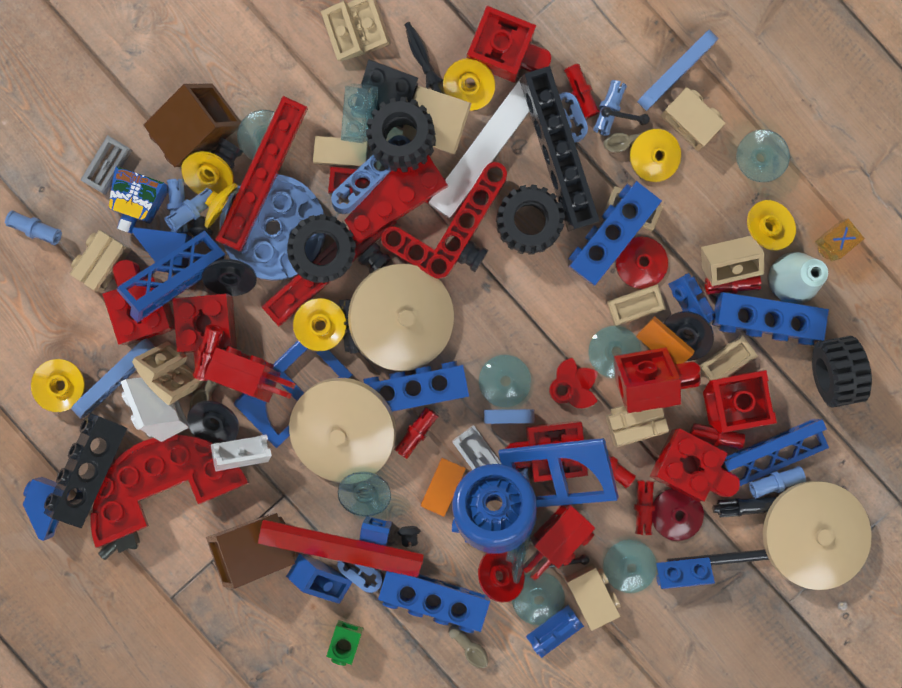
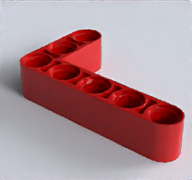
(455, 228)

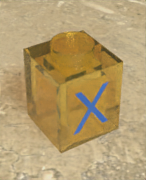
(839, 240)

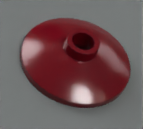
(664, 519)

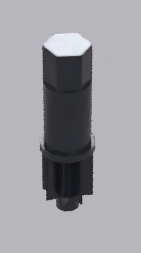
(741, 507)

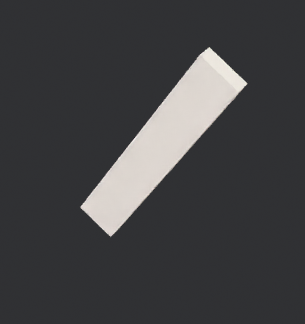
(482, 152)

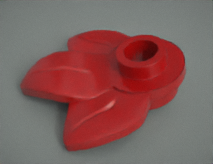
(577, 384)

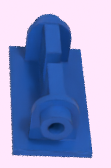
(685, 292)
(684, 573)
(554, 631)

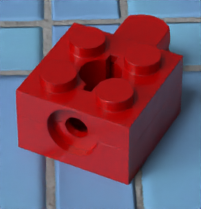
(506, 45)
(196, 312)
(124, 326)
(247, 376)
(652, 379)
(552, 434)
(694, 467)
(558, 540)

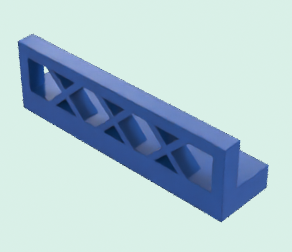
(174, 285)
(773, 445)

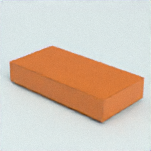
(658, 335)
(442, 487)

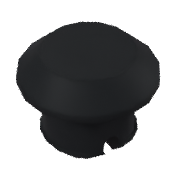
(199, 227)
(409, 534)

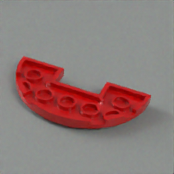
(149, 470)

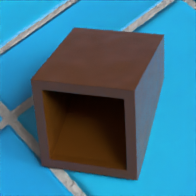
(191, 122)
(241, 558)

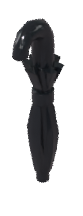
(420, 53)

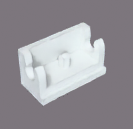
(475, 449)
(240, 453)

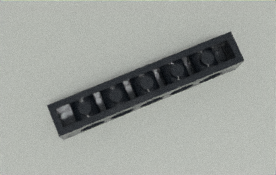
(558, 148)

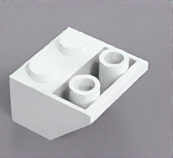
(151, 412)

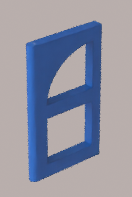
(256, 409)
(591, 453)

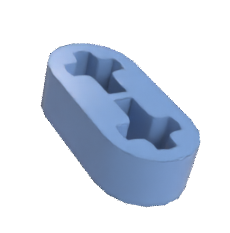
(576, 115)
(506, 416)
(358, 579)

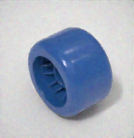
(499, 529)

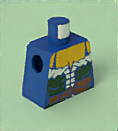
(135, 198)

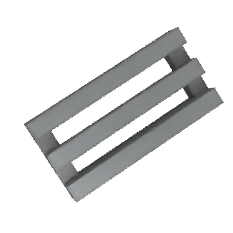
(86, 178)

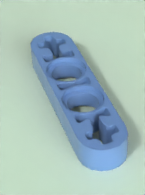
(658, 89)
(366, 171)
(110, 380)

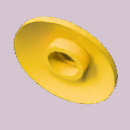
(456, 85)
(643, 155)
(197, 174)
(216, 203)
(777, 219)
(313, 312)
(45, 385)

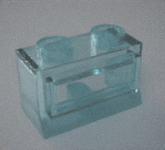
(357, 108)

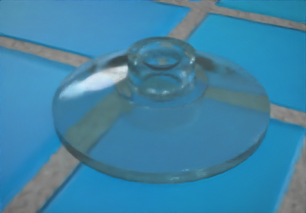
(252, 130)
(773, 149)
(602, 344)
(493, 389)
(361, 501)
(622, 555)
(518, 558)
(544, 586)

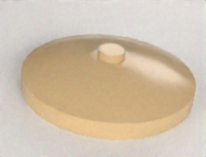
(400, 317)
(342, 429)
(817, 535)

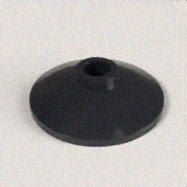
(229, 277)
(702, 337)
(213, 422)

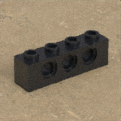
(87, 485)

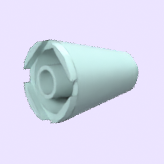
(797, 277)

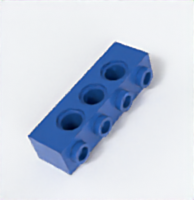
(644, 204)
(812, 319)
(455, 388)
(475, 602)

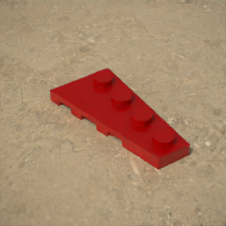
(394, 198)

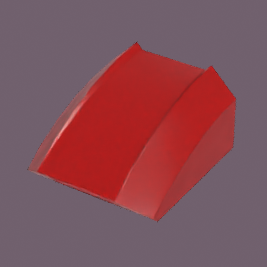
(739, 402)

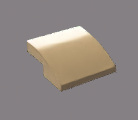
(355, 28)
(448, 117)
(166, 373)

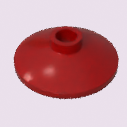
(632, 272)
(504, 588)

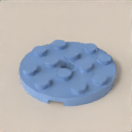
(266, 253)

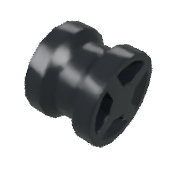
(227, 152)
(472, 255)
(374, 258)

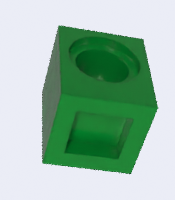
(344, 631)

